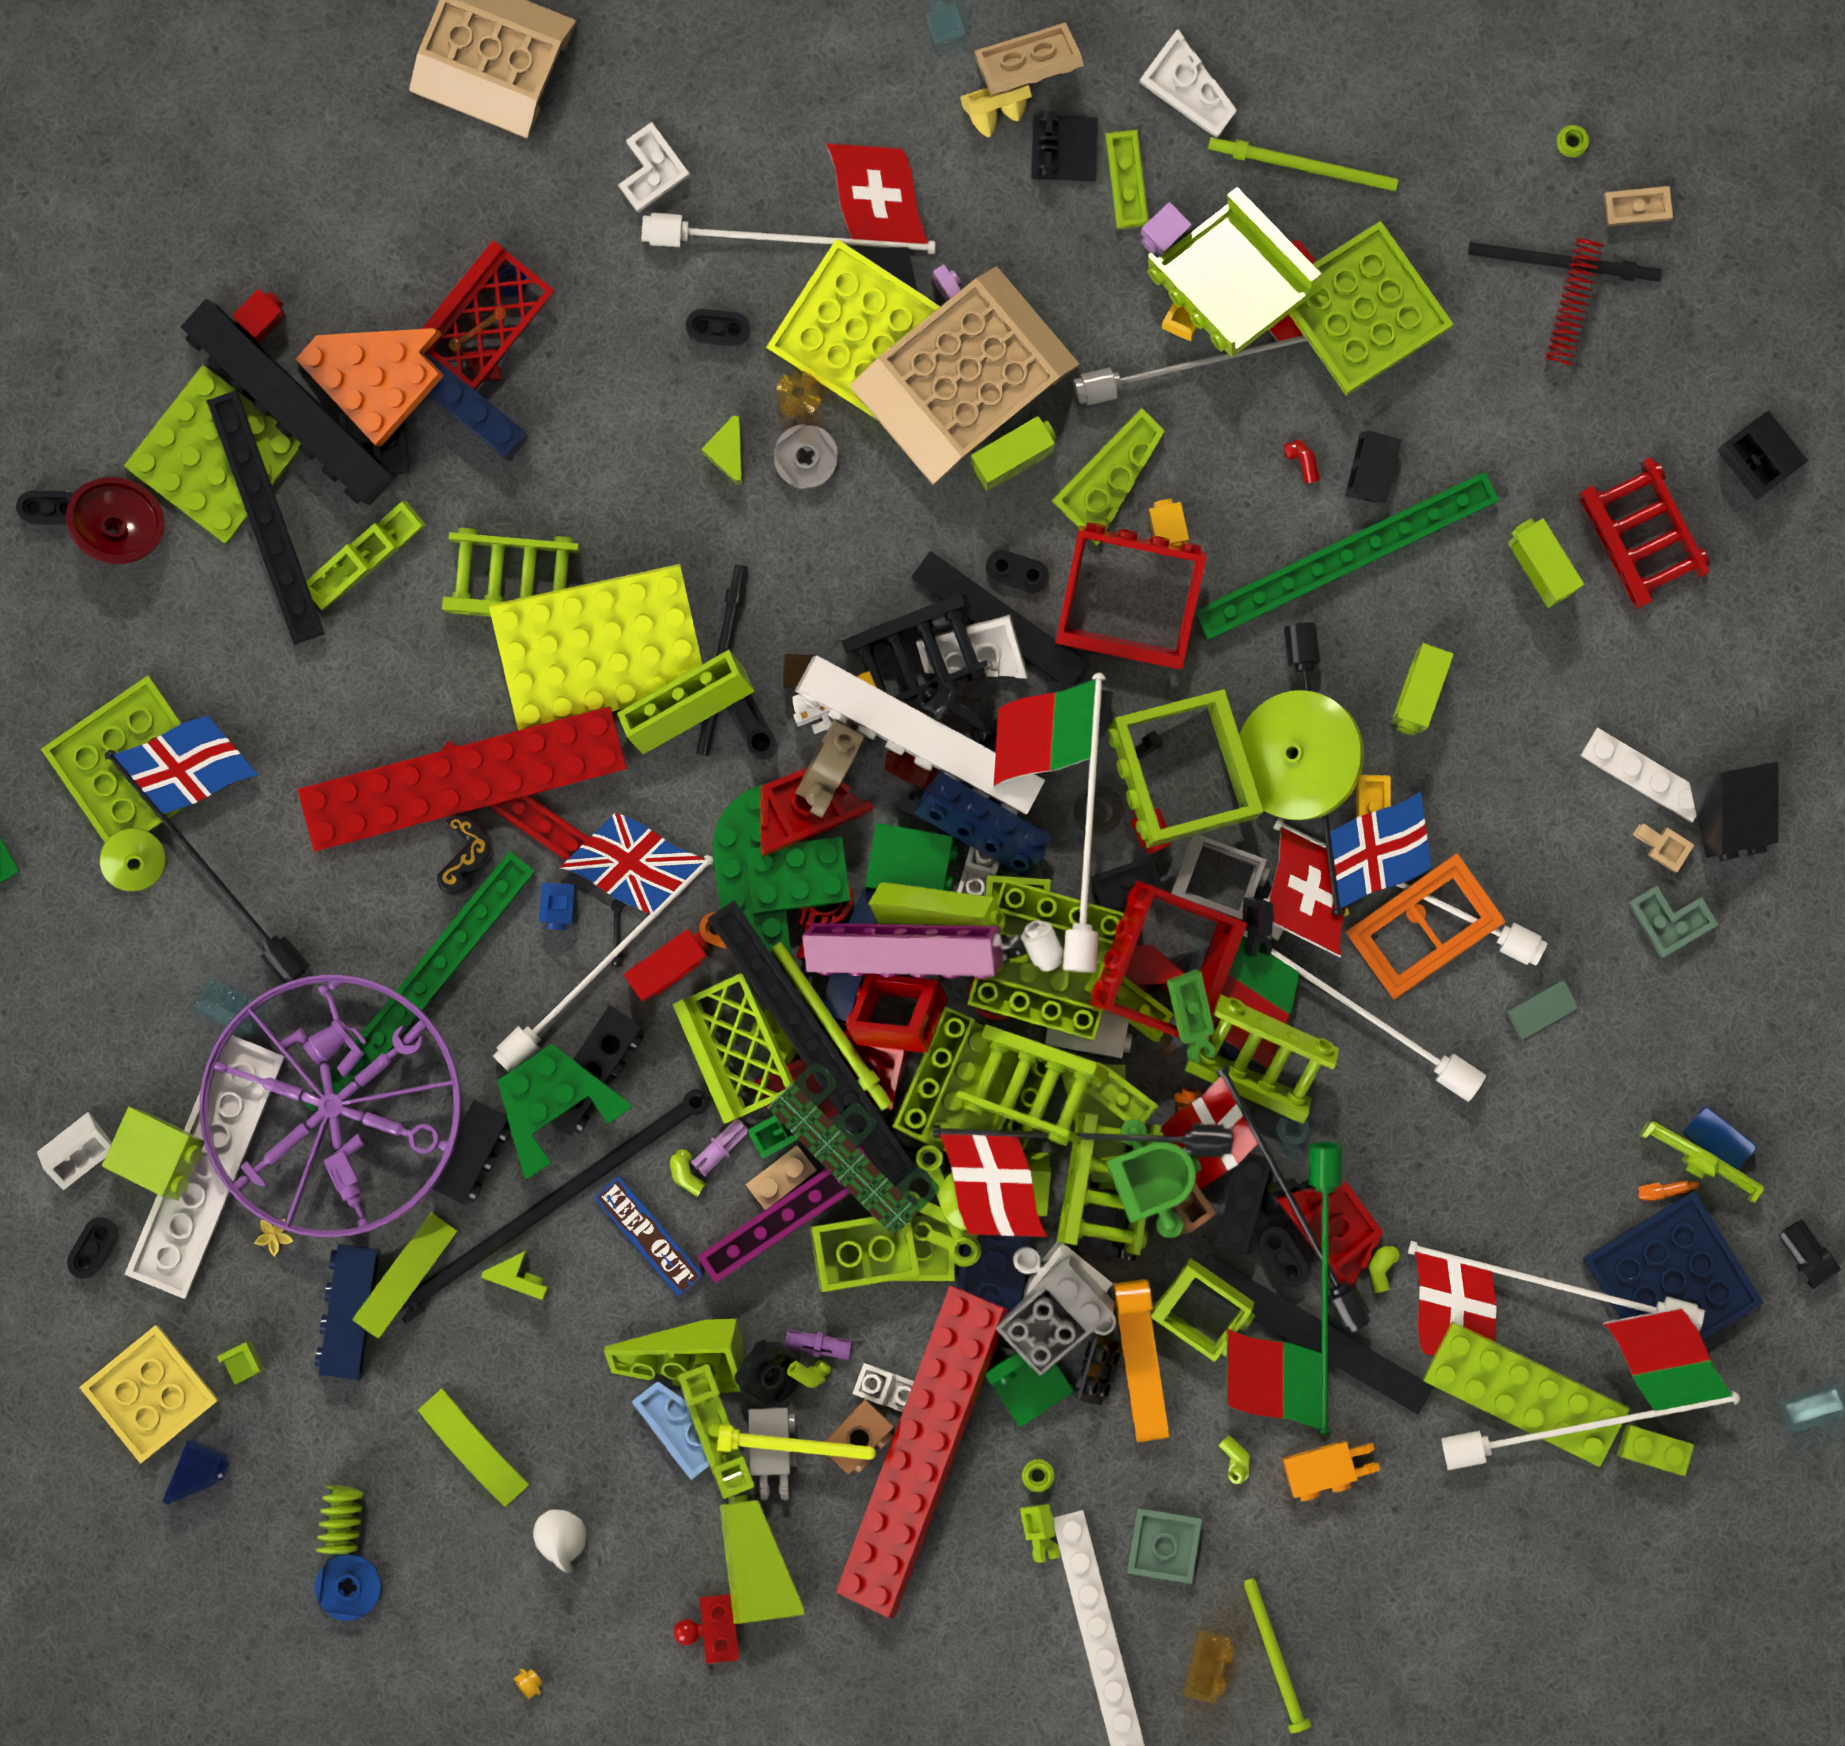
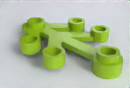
(935, 1212)

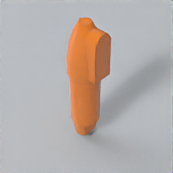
(1658, 1191)

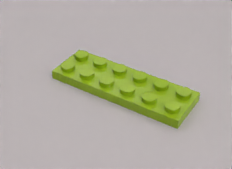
(1523, 1392)

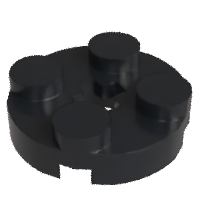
(754, 1368)

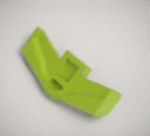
(1701, 1161)

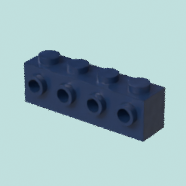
(983, 824)

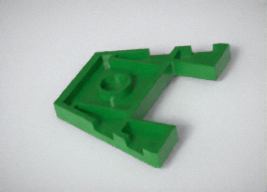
(545, 1090)

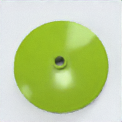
(1327, 757)

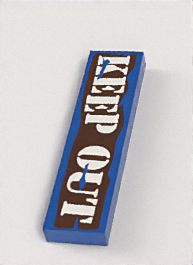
(648, 1236)

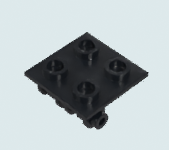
(1064, 147)
(1095, 1383)

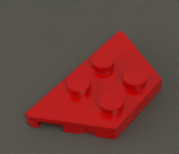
(787, 816)
(1351, 1228)

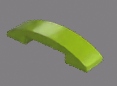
(707, 1415)
(472, 1448)

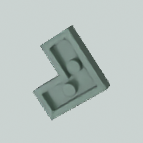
(1667, 928)

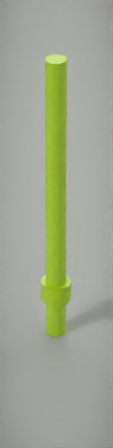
(1242, 150)
(867, 1079)

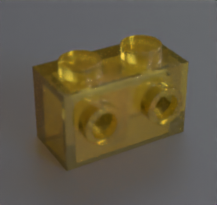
(1206, 1666)

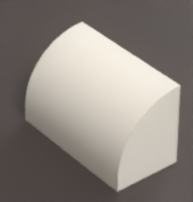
(74, 1151)

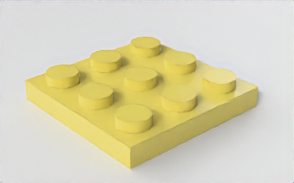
(149, 1393)

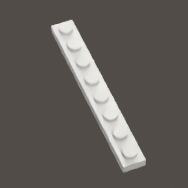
(1097, 1630)

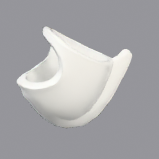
(560, 1538)

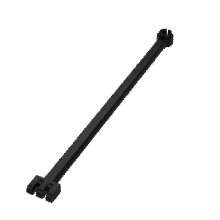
(552, 1202)

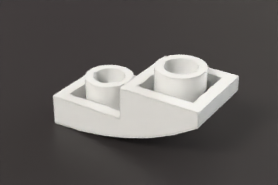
(976, 871)
(883, 1387)

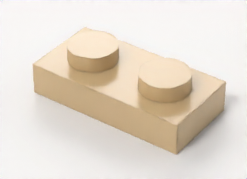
(1638, 206)
(781, 1177)

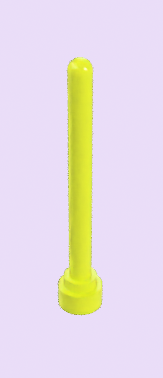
(731, 1439)

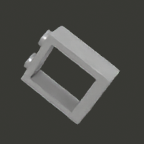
(1190, 859)

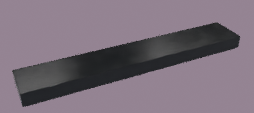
(1033, 642)

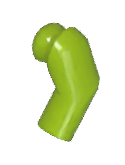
(1239, 1460)

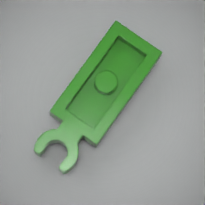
(1192, 1013)

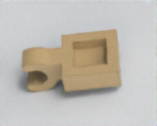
(1667, 847)

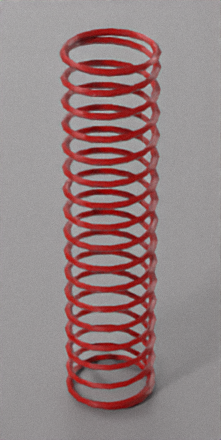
(1573, 301)

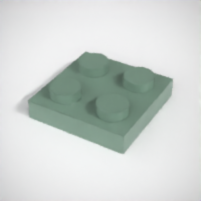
(1164, 1545)

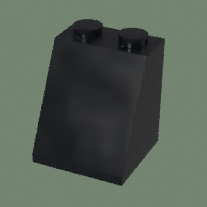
(1738, 810)

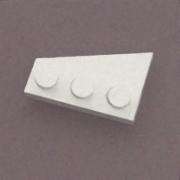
(1188, 87)
(991, 640)

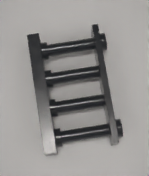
(922, 622)

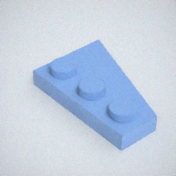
(673, 1425)

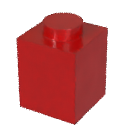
(259, 314)

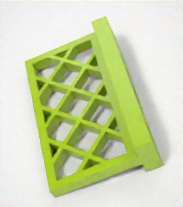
(709, 1052)

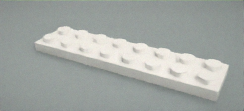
(181, 1230)

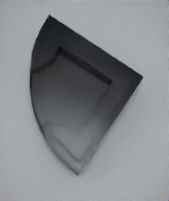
(1149, 744)

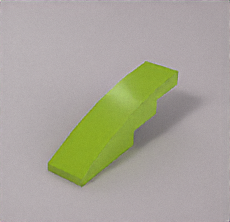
(364, 554)
(404, 1275)

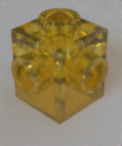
(800, 406)

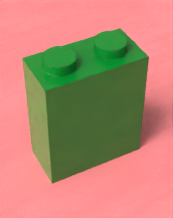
(910, 858)

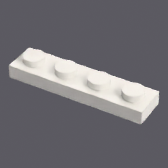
(1640, 773)

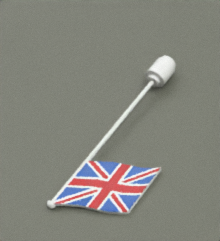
(632, 868)

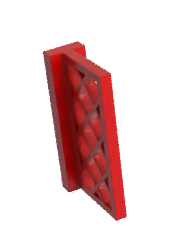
(466, 292)

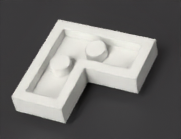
(660, 168)

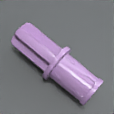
(720, 1147)

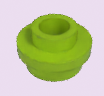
(1579, 133)
(1027, 1475)

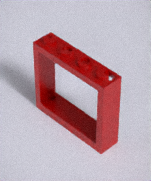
(1123, 647)
(1213, 969)

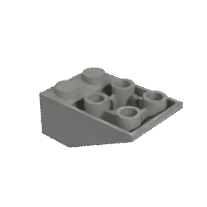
(1056, 1315)

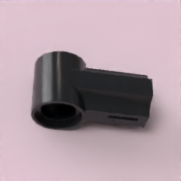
(752, 725)
(1811, 1258)

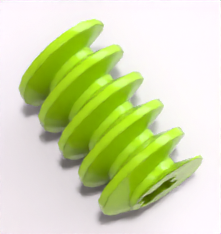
(340, 1520)

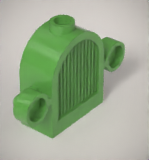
(1153, 1179)

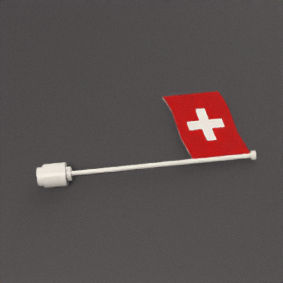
(873, 197)
(1305, 900)

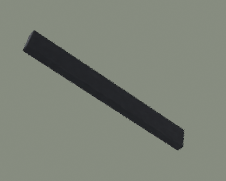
(265, 517)
(1306, 1331)

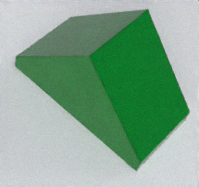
(771, 1136)

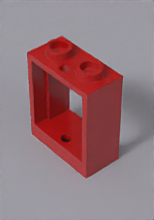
(667, 965)
(924, 1020)

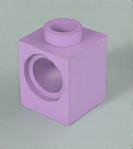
(1164, 230)

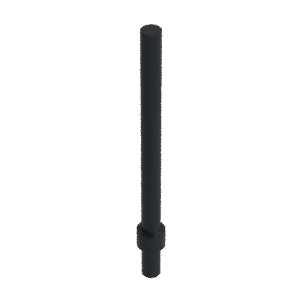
(1626, 270)
(734, 598)

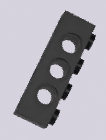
(610, 1024)

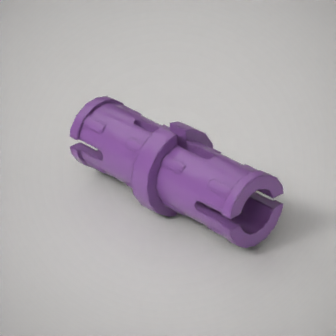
(818, 1344)

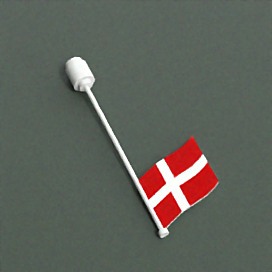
(1465, 1293)

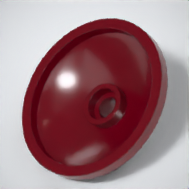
(118, 506)

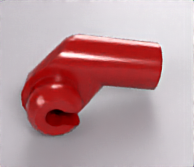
(1307, 459)

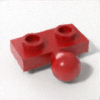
(716, 1629)

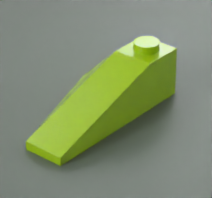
(681, 1350)

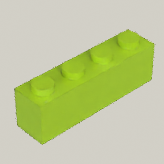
(685, 702)

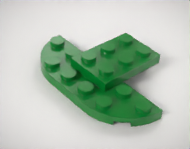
(785, 880)

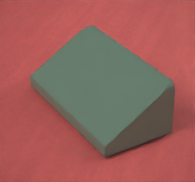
(1542, 1009)

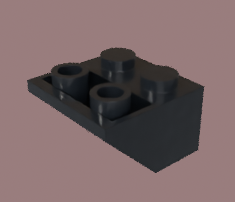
(1762, 455)

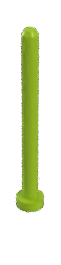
(1298, 1722)

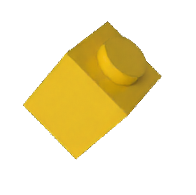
(1168, 521)

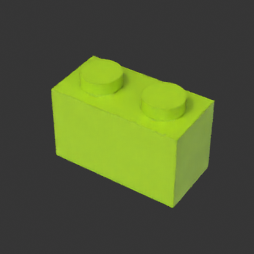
(1655, 1449)

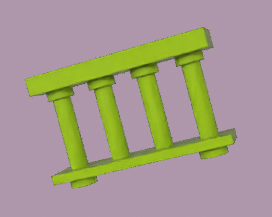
(461, 600)
(1028, 1053)
(1264, 1088)
(1078, 1194)

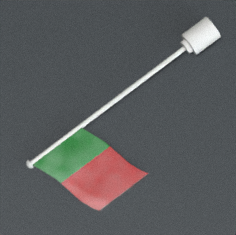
(1047, 736)
(1270, 987)
(1665, 1363)

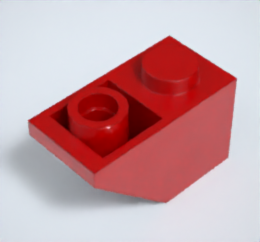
(1150, 967)

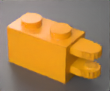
(1325, 1469)

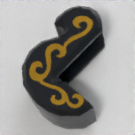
(470, 859)

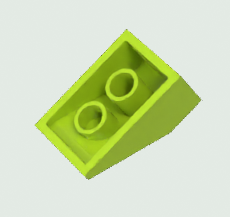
(861, 1253)

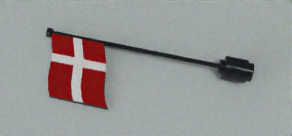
(1224, 1106)
(996, 1180)

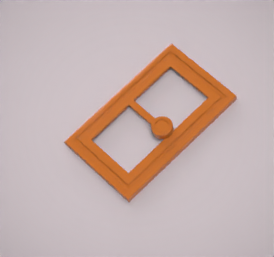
(1408, 900)

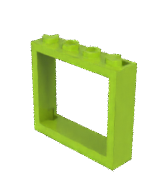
(1233, 755)

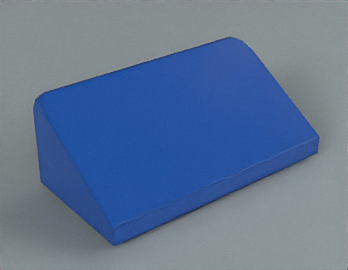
(1719, 1138)

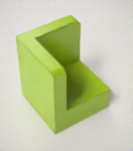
(242, 1362)

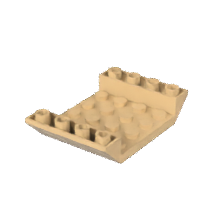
(963, 373)

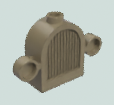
(829, 765)

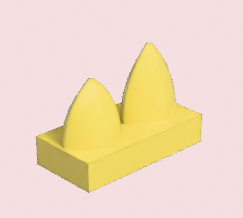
(983, 106)

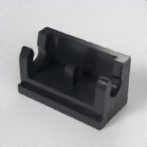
(1373, 467)

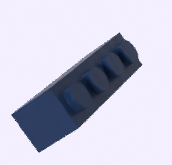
(476, 413)
(351, 1286)

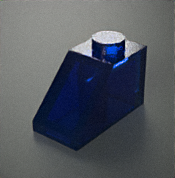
(196, 1470)

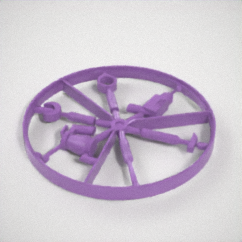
(321, 1048)

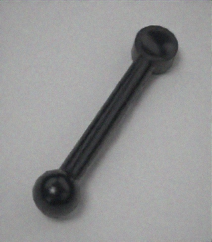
(616, 907)

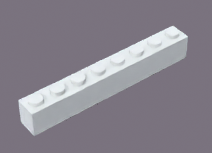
(912, 732)

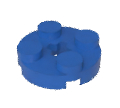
(334, 1599)

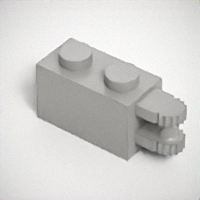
(765, 1462)

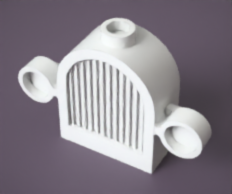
(1028, 1261)

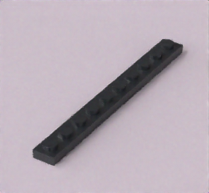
(808, 1037)

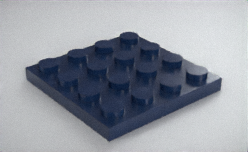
(1676, 1257)

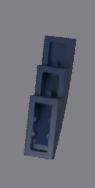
(842, 987)

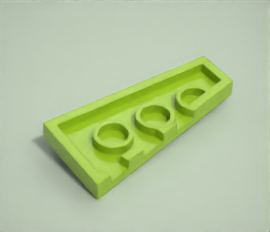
(1110, 474)

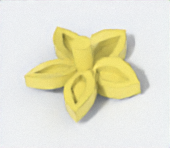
(273, 1236)

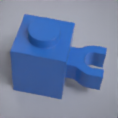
(557, 905)

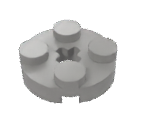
(803, 475)

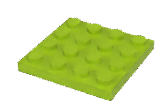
(1368, 309)
(188, 463)
(96, 783)

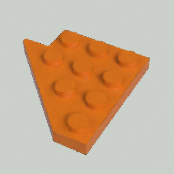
(374, 375)

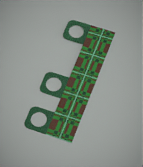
(839, 1152)

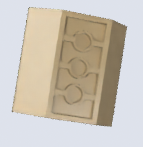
(490, 59)

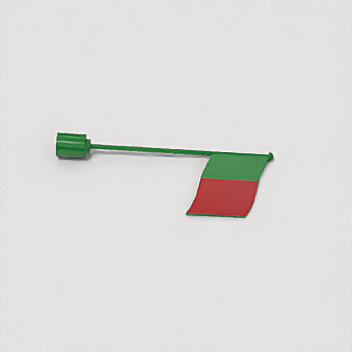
(1281, 1376)

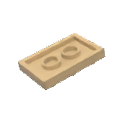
(1029, 58)

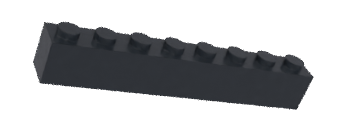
(287, 402)

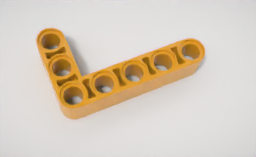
(1141, 1359)

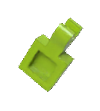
(1039, 1528)

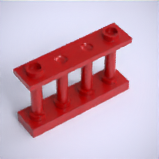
(1625, 559)

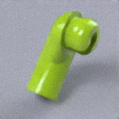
(681, 1172)
(1380, 1265)
(810, 1376)

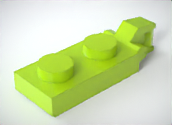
(1122, 1097)

